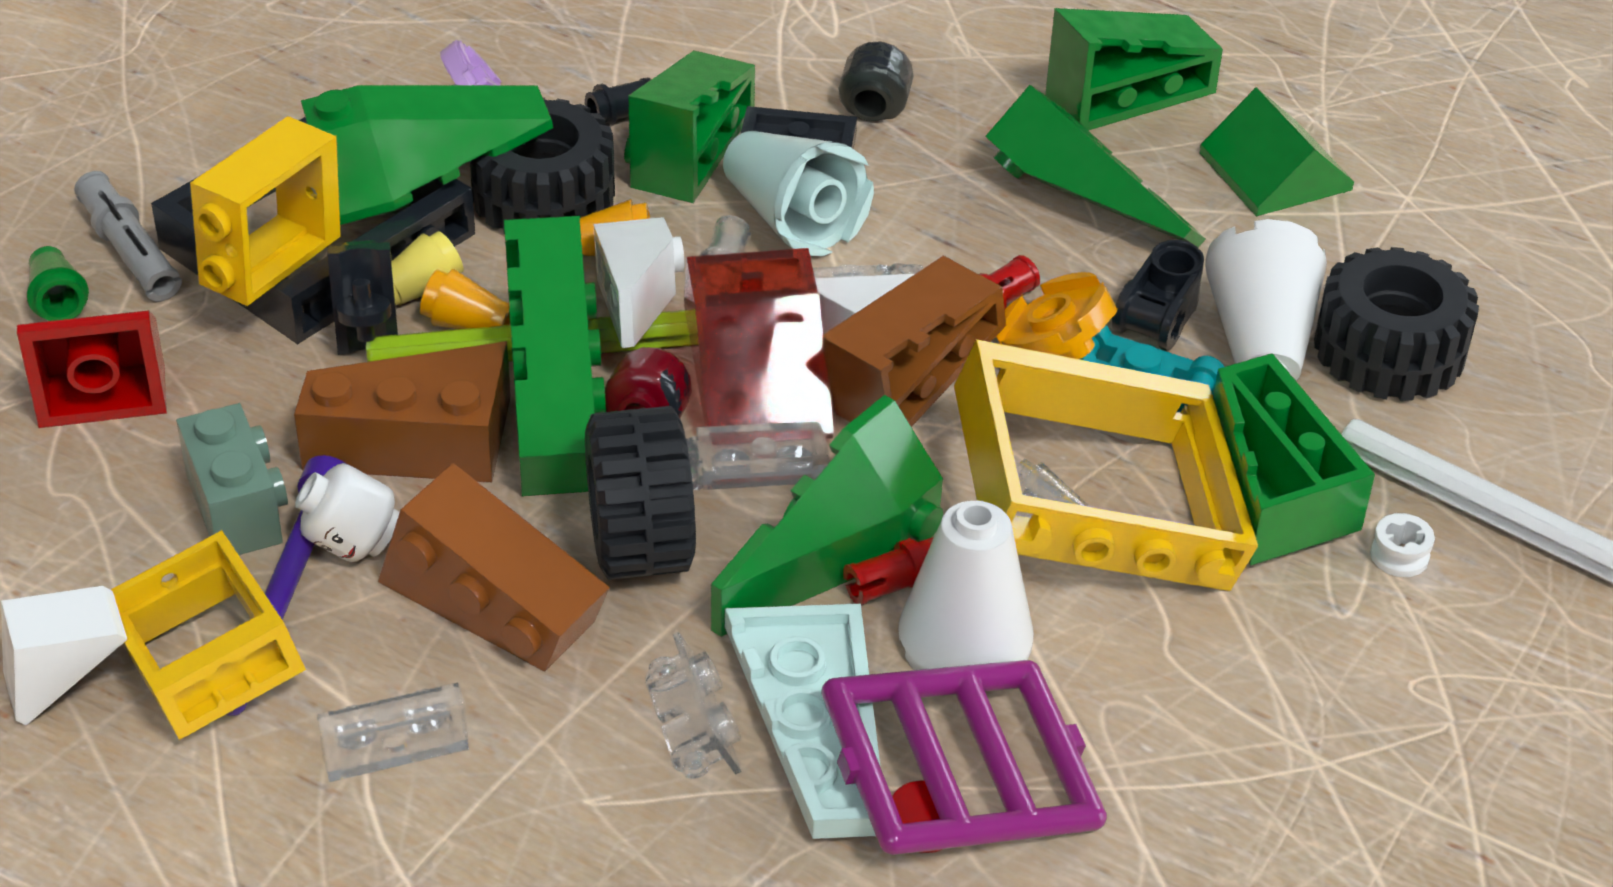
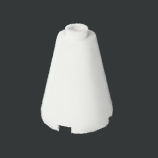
(1267, 289)
(968, 594)

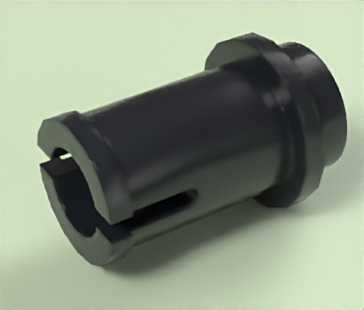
(612, 101)

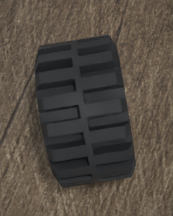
(552, 174)
(1396, 323)
(640, 492)

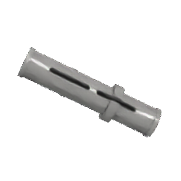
(118, 222)

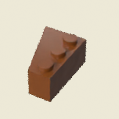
(912, 340)
(409, 413)
(490, 571)

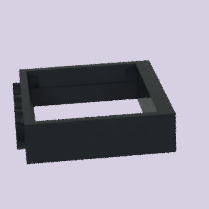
(433, 209)

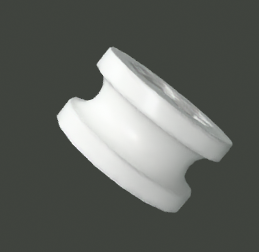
(1400, 560)

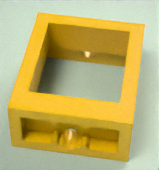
(283, 157)
(222, 671)

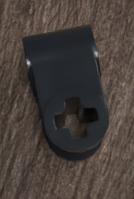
(1162, 293)

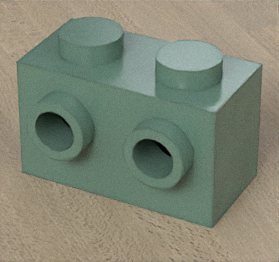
(230, 477)

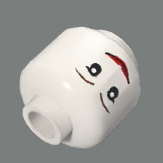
(347, 512)

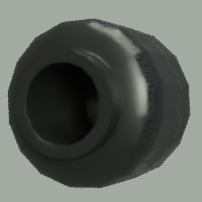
(876, 81)

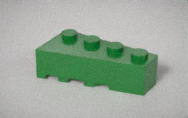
(552, 352)

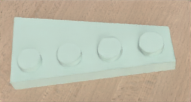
(786, 662)

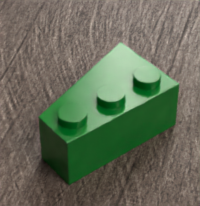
(1127, 63)
(686, 123)
(1289, 460)

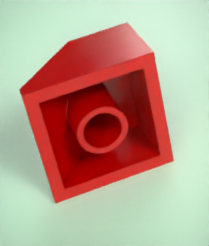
(94, 368)

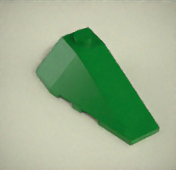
(412, 134)
(1060, 152)
(856, 509)

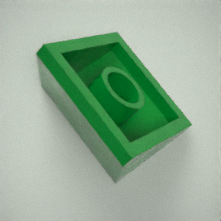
(1271, 158)

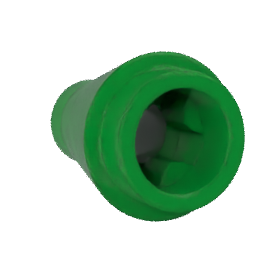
(55, 286)

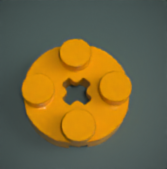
(1062, 319)

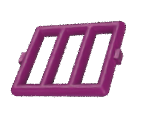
(956, 826)

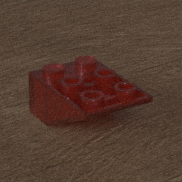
(757, 338)

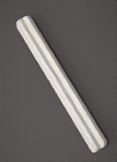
(1482, 499)

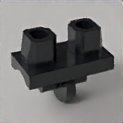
(361, 293)

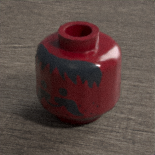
(648, 380)

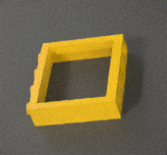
(1115, 402)

